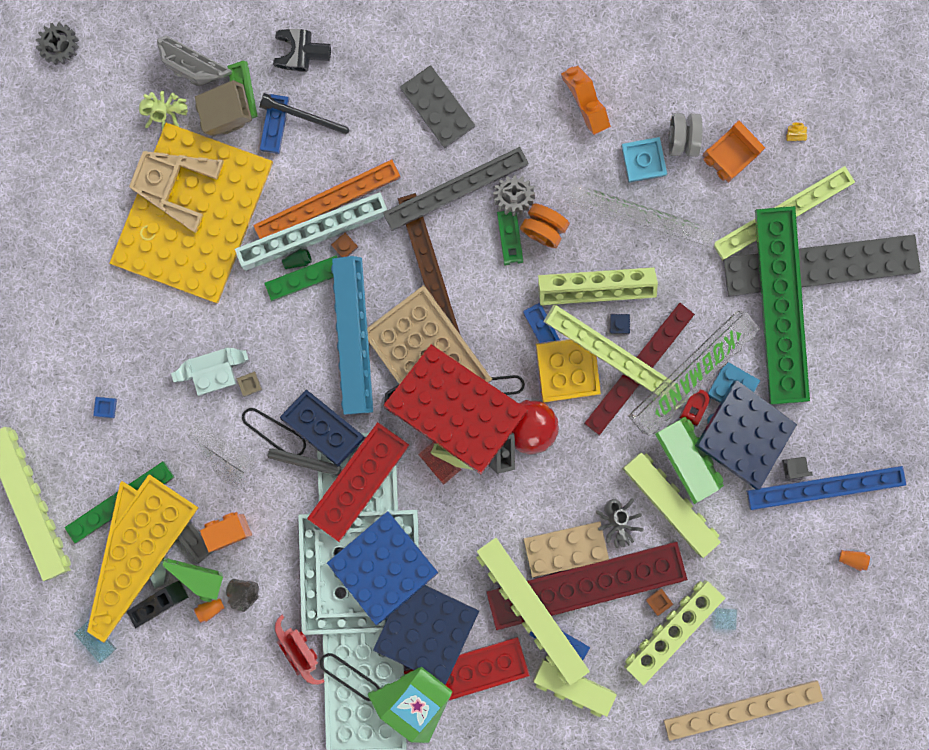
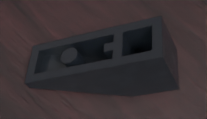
(157, 604)

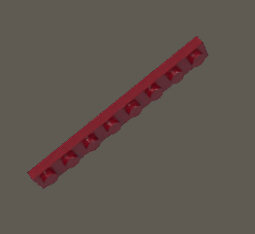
(649, 355)

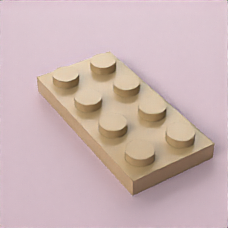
(565, 549)

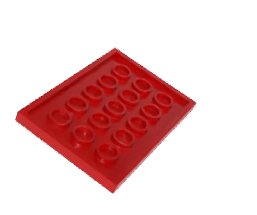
(456, 409)

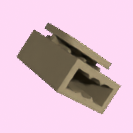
(223, 109)

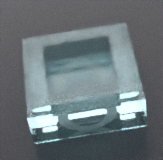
(726, 618)

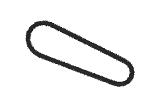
(278, 423)

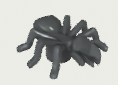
(618, 518)

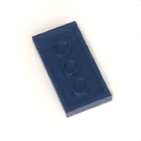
(322, 428)

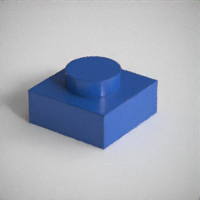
(105, 407)

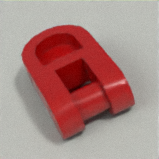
(698, 401)

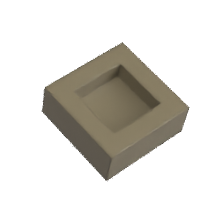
(249, 384)

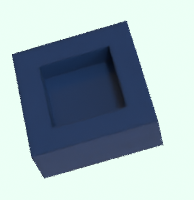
(619, 323)

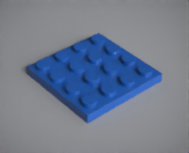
(382, 568)

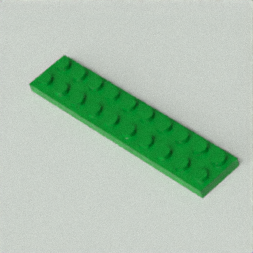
(782, 305)

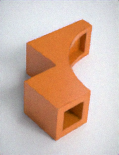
(586, 98)

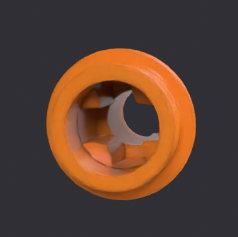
(855, 559)
(207, 610)

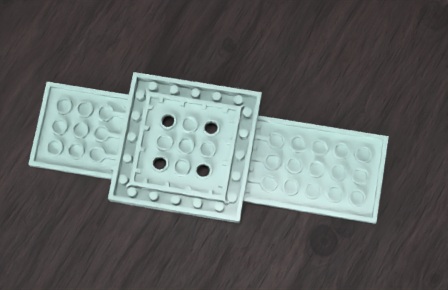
(346, 626)

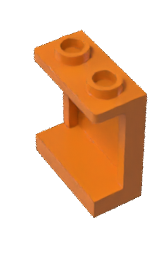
(733, 152)

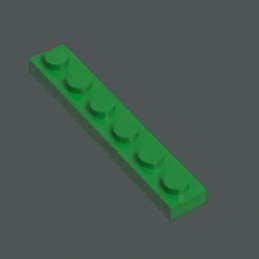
(104, 511)

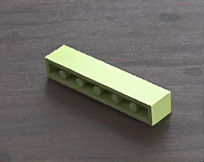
(671, 505)

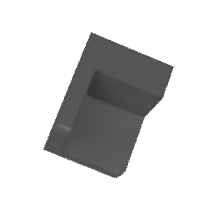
(796, 468)

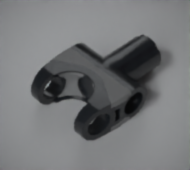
(301, 50)

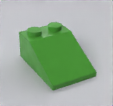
(198, 579)

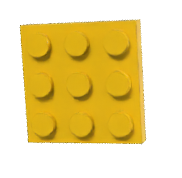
(566, 370)

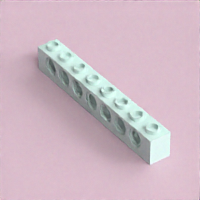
(311, 232)

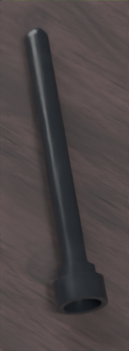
(268, 102)

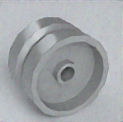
(685, 134)

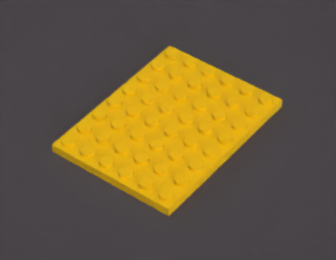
(176, 255)

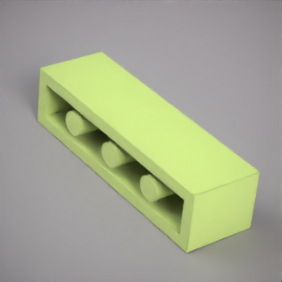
(582, 692)

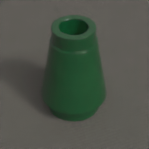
(297, 259)

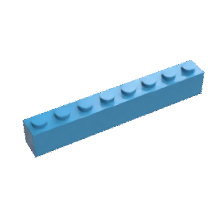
(352, 335)

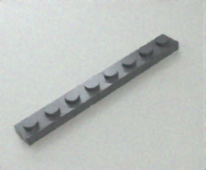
(455, 188)

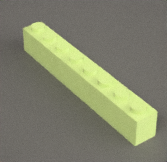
(30, 509)
(533, 612)

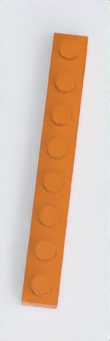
(329, 199)

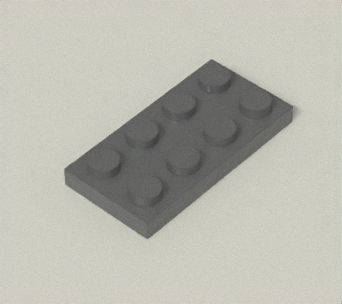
(437, 106)

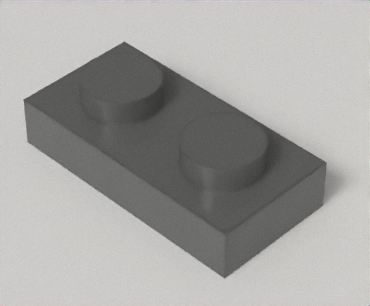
(194, 543)

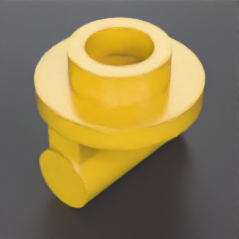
(796, 132)

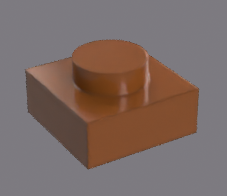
(344, 245)
(659, 602)

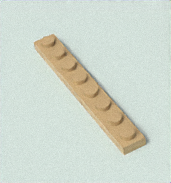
(743, 710)

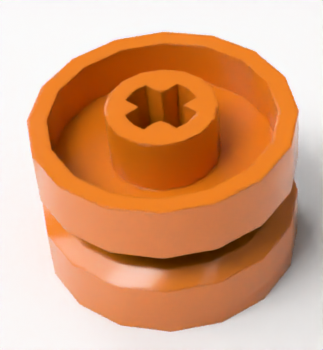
(544, 225)

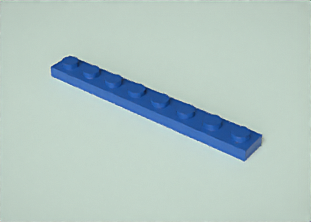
(826, 487)

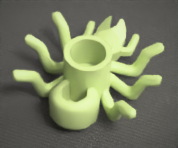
(158, 108)

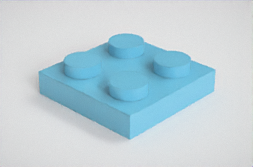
(644, 159)

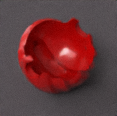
(537, 428)

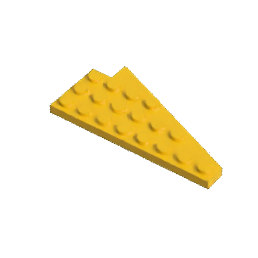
(139, 537)

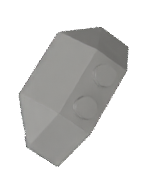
(189, 63)

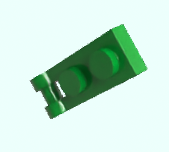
(509, 237)

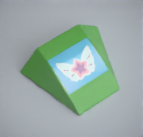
(412, 704)

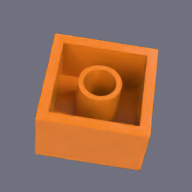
(226, 532)

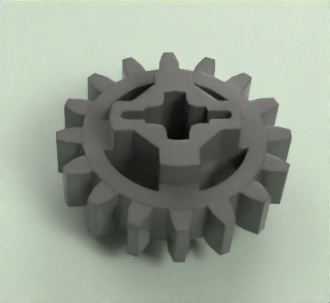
(49, 42)

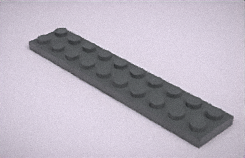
(833, 264)

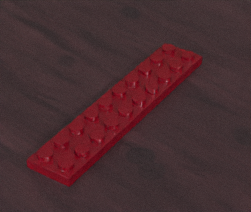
(597, 583)

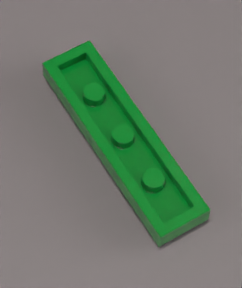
(300, 279)

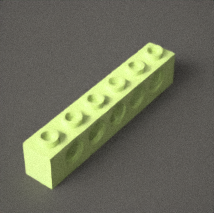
(597, 286)
(712, 598)

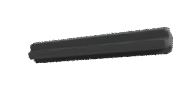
(303, 461)

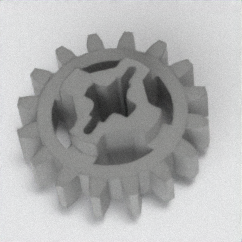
(514, 195)

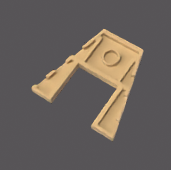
(156, 178)

